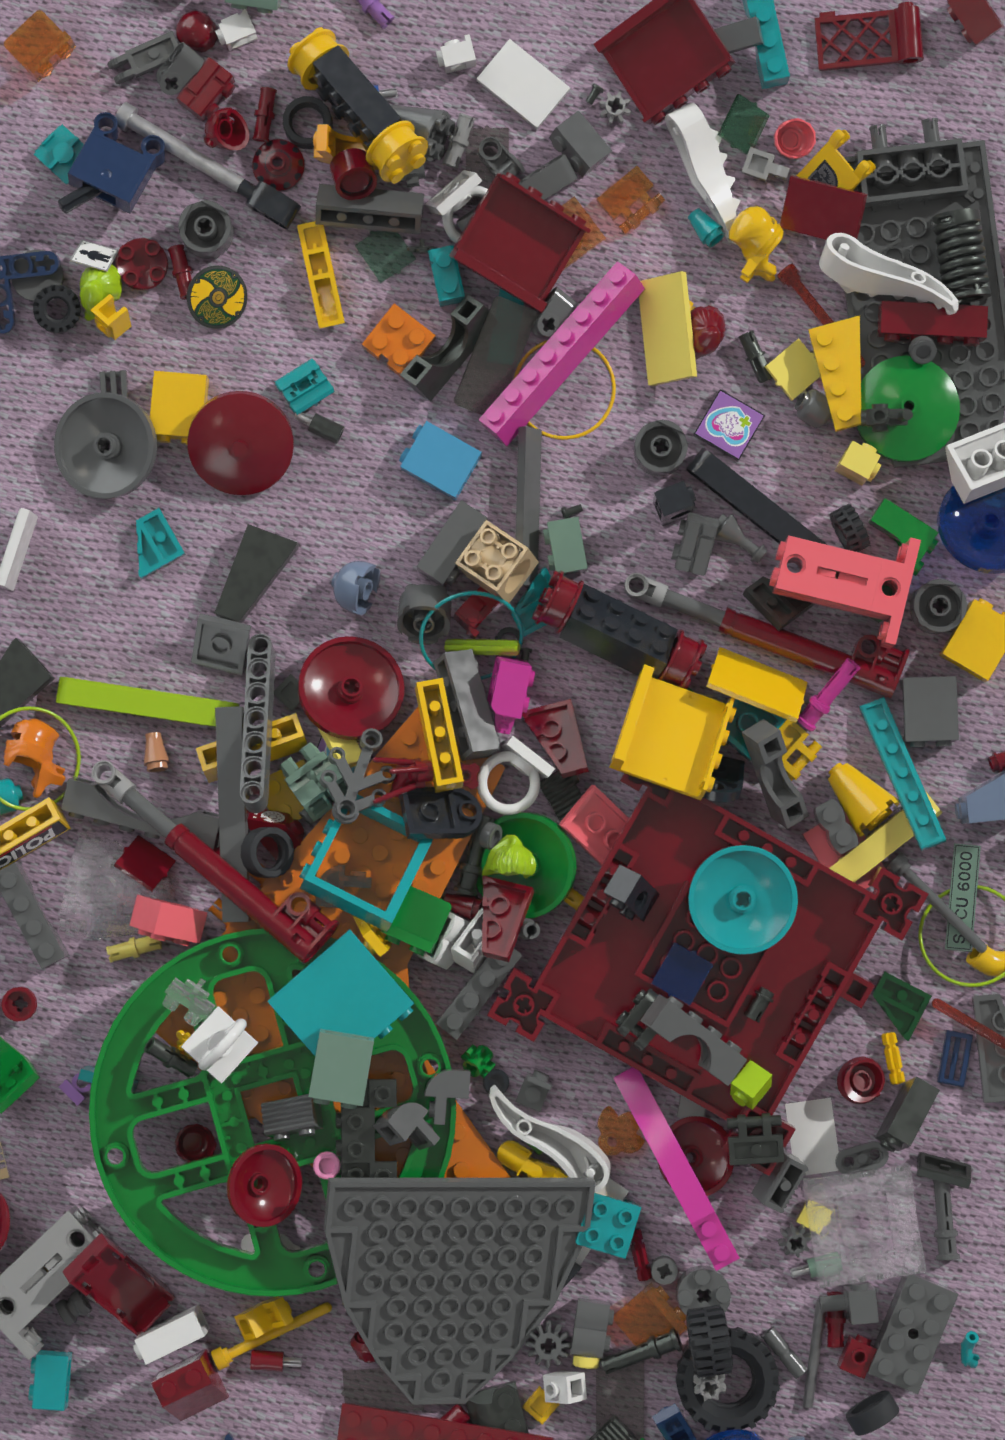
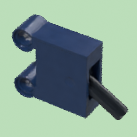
(111, 169)

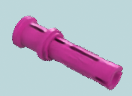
(821, 703)

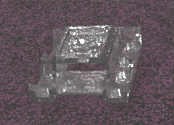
(863, 1255)

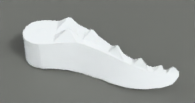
(704, 162)
(872, 273)
(569, 1148)

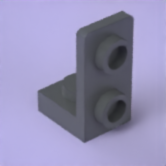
(534, 1090)

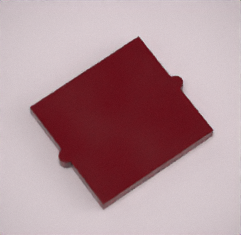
(145, 863)

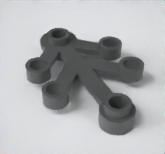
(355, 781)

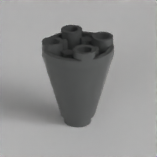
(431, 124)

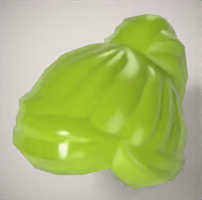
(97, 285)

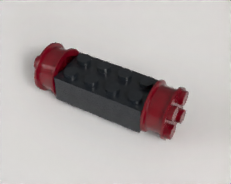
(618, 631)

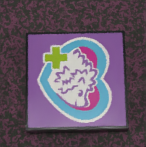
(729, 425)

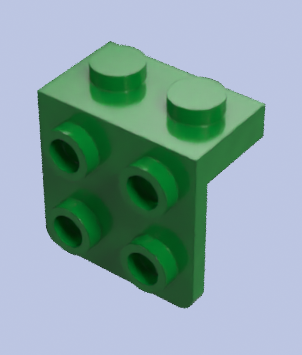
(419, 921)
(16, 1074)

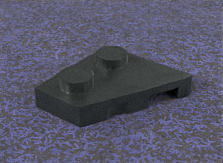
(775, 608)

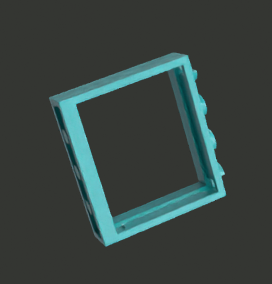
(347, 901)

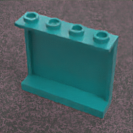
(341, 993)

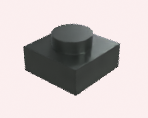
(288, 692)

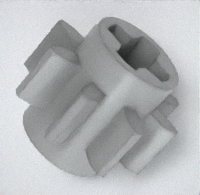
(611, 100)
(709, 1386)

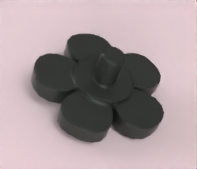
(422, 249)

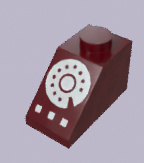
(276, 819)

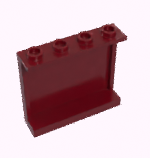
(665, 55)
(519, 240)

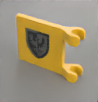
(832, 168)

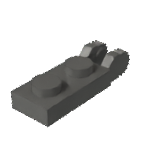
(144, 57)

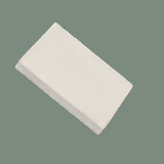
(523, 84)
(17, 548)

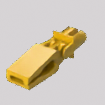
(518, 1159)

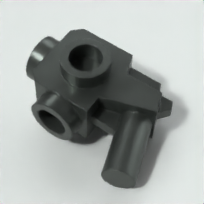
(882, 417)

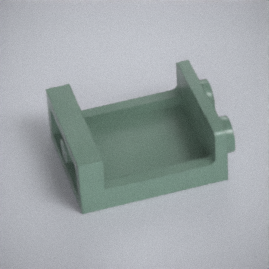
(341, 1068)

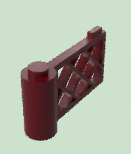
(904, 37)

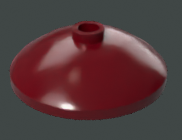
(703, 1140)
(277, 1185)

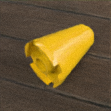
(860, 797)

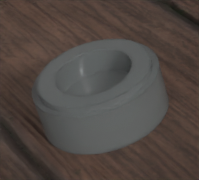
(922, 350)
(490, 835)

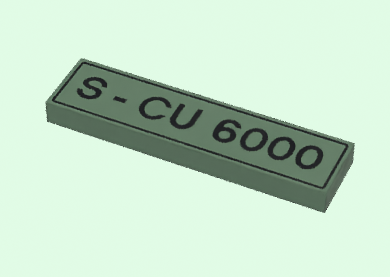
(963, 893)

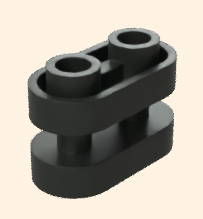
(628, 1022)

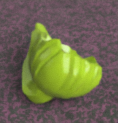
(510, 858)

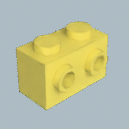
(859, 463)

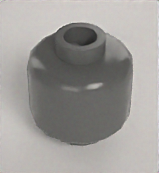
(813, 408)

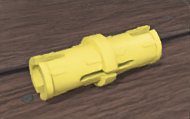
(133, 947)

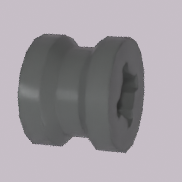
(661, 1264)

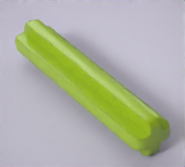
(484, 646)

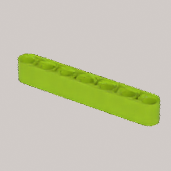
(139, 701)

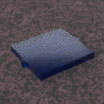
(682, 973)

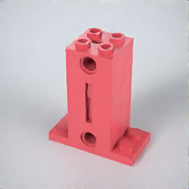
(848, 580)

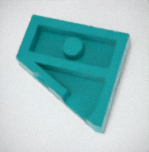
(156, 543)

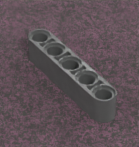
(546, 179)

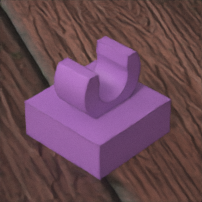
(73, 1091)

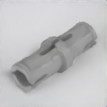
(458, 140)

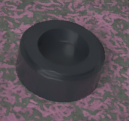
(498, 1078)

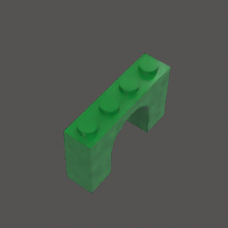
(901, 527)

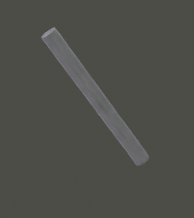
(814, 1355)

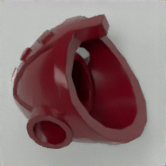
(225, 132)

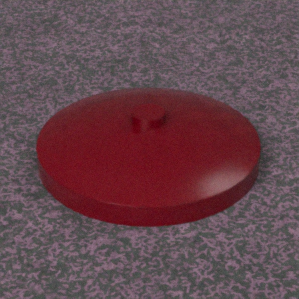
(240, 443)
(350, 687)

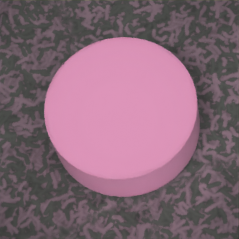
(326, 1165)

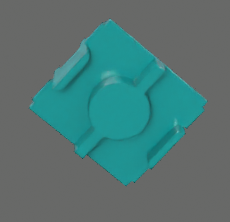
(59, 152)
(304, 386)

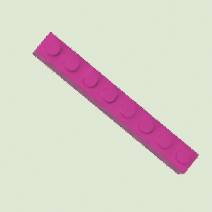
(562, 353)

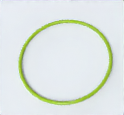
(72, 735)
(929, 962)

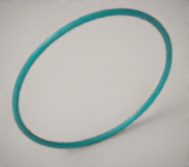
(466, 594)

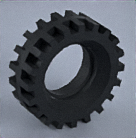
(749, 1408)

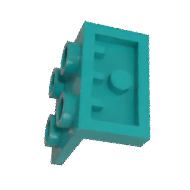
(610, 1226)

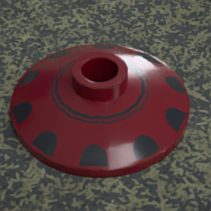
(280, 177)

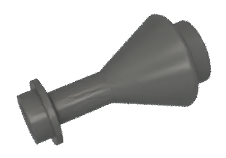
(730, 532)

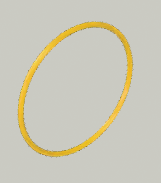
(607, 411)

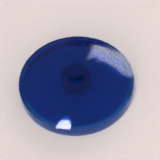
(974, 530)

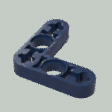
(8, 272)

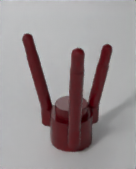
(417, 771)

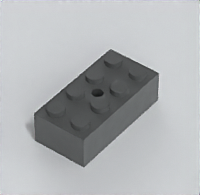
(918, 1306)

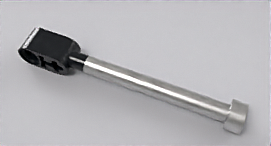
(260, 197)

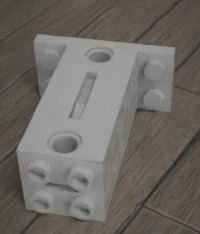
(39, 1279)

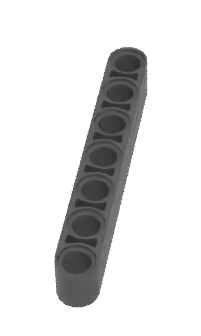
(261, 733)

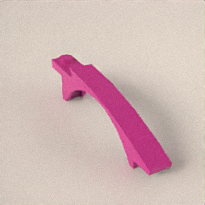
(676, 1168)

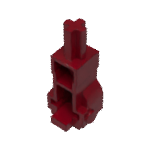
(474, 611)

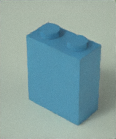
(439, 460)

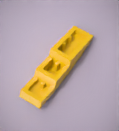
(320, 274)

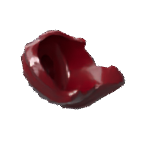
(707, 329)

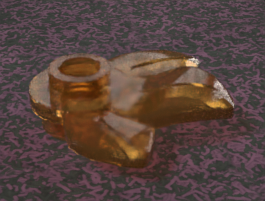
(622, 1129)

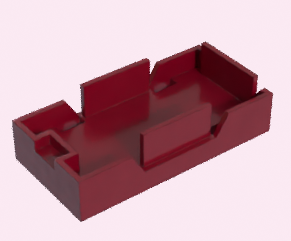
(119, 1284)

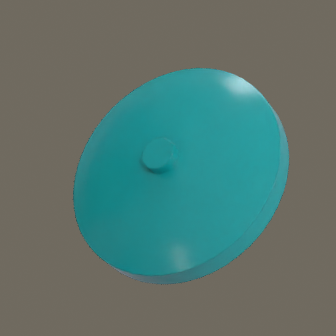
(743, 899)

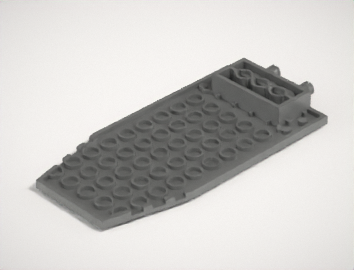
(897, 222)

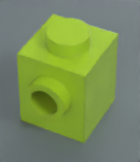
(750, 1085)

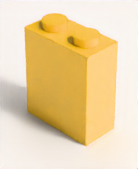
(175, 403)
(977, 641)

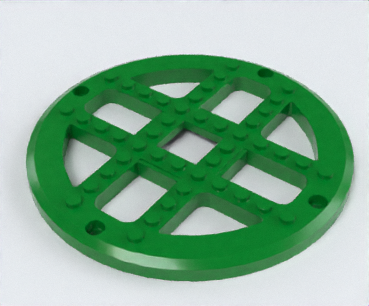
(117, 1109)

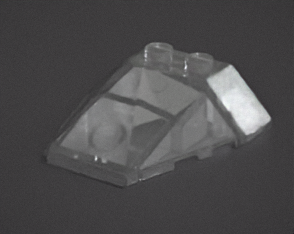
(99, 895)

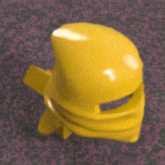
(757, 237)

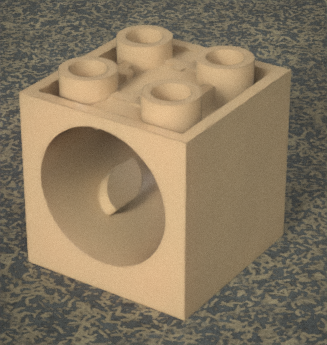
(497, 562)

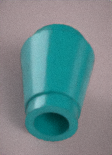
(706, 228)

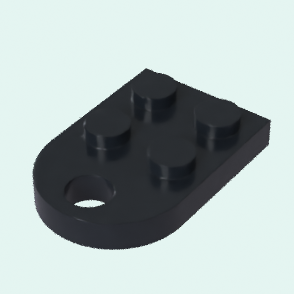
(728, 781)
(439, 814)

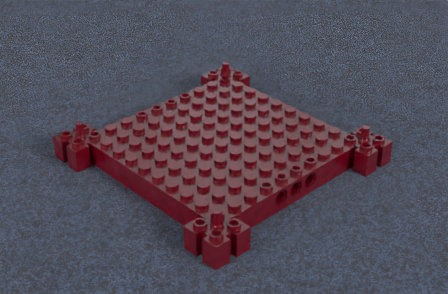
(611, 959)

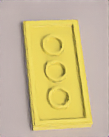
(667, 329)

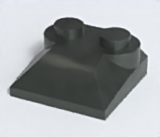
(498, 1408)

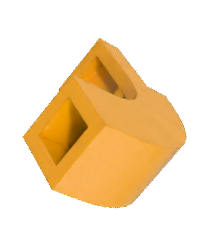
(329, 143)

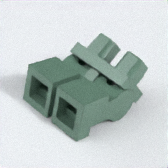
(305, 780)

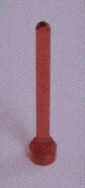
(790, 277)
(969, 1022)

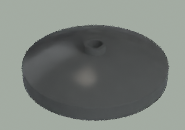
(84, 439)

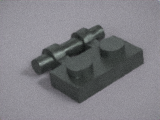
(755, 1148)

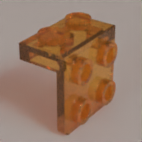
(39, 45)
(649, 1315)

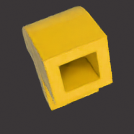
(264, 1317)

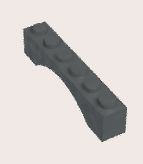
(88, 799)

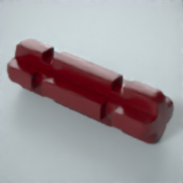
(640, 1256)

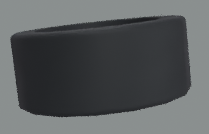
(293, 108)
(285, 853)
(872, 1413)

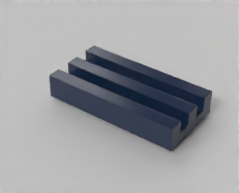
(944, 1056)

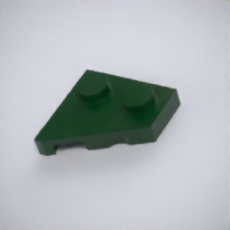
(901, 1003)

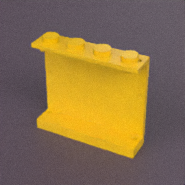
(672, 736)

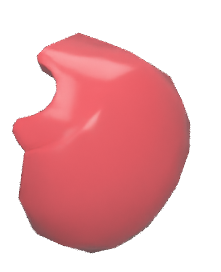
(794, 138)

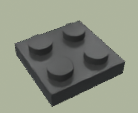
(221, 644)

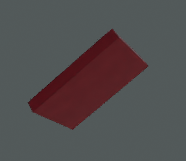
(821, 209)

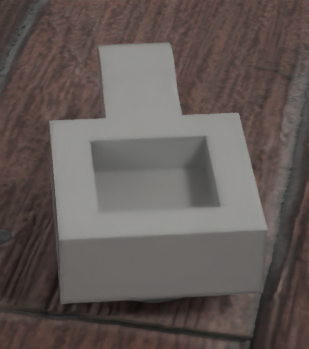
(761, 165)

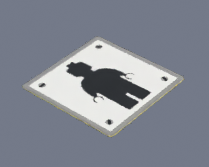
(94, 255)

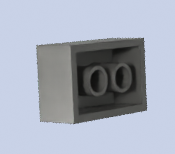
(440, 558)

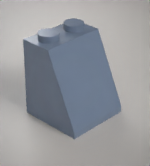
(983, 802)

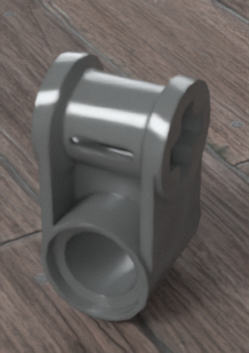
(181, 66)
(501, 161)
(556, 312)

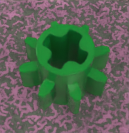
(478, 1060)

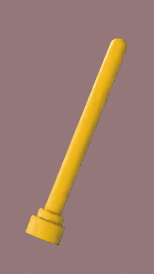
(224, 1356)

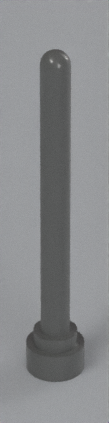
(902, 868)

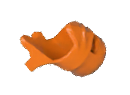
(34, 748)

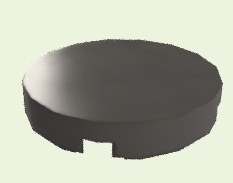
(31, 286)

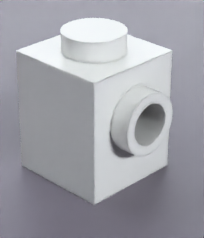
(564, 1387)

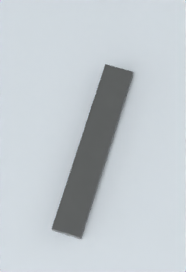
(528, 491)

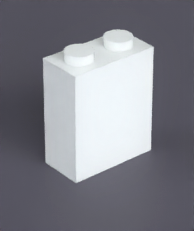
(171, 1334)

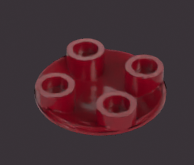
(142, 263)

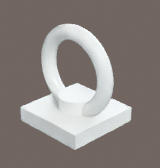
(454, 197)
(523, 760)
(219, 1044)

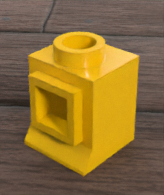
(109, 321)

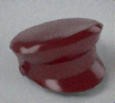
(860, 1080)

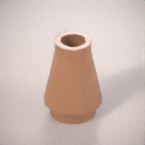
(155, 753)

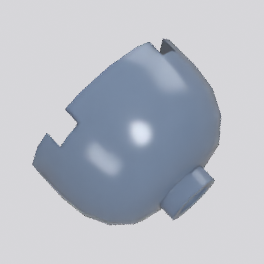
(354, 585)

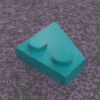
(528, 602)

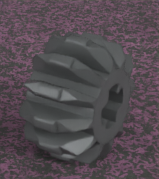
(555, 1349)

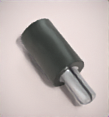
(322, 426)

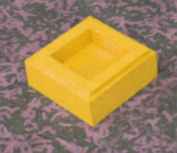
(538, 1407)

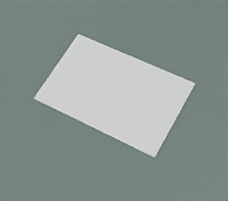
(815, 1134)

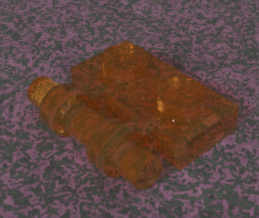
(627, 192)

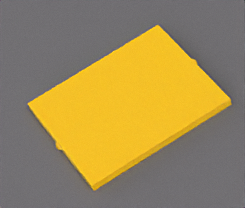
(757, 684)

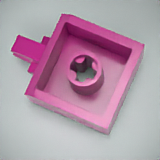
(508, 691)

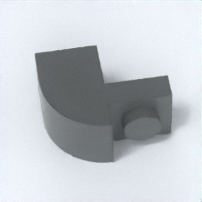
(444, 1085)
(406, 1122)

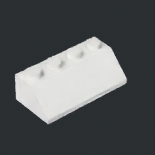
(978, 463)

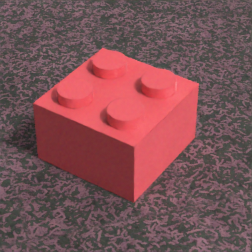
(168, 920)

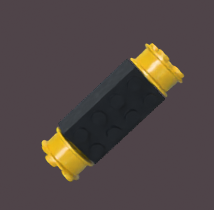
(330, 71)

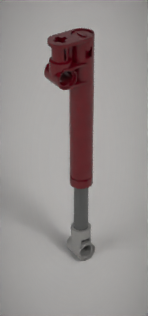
(877, 670)
(292, 929)

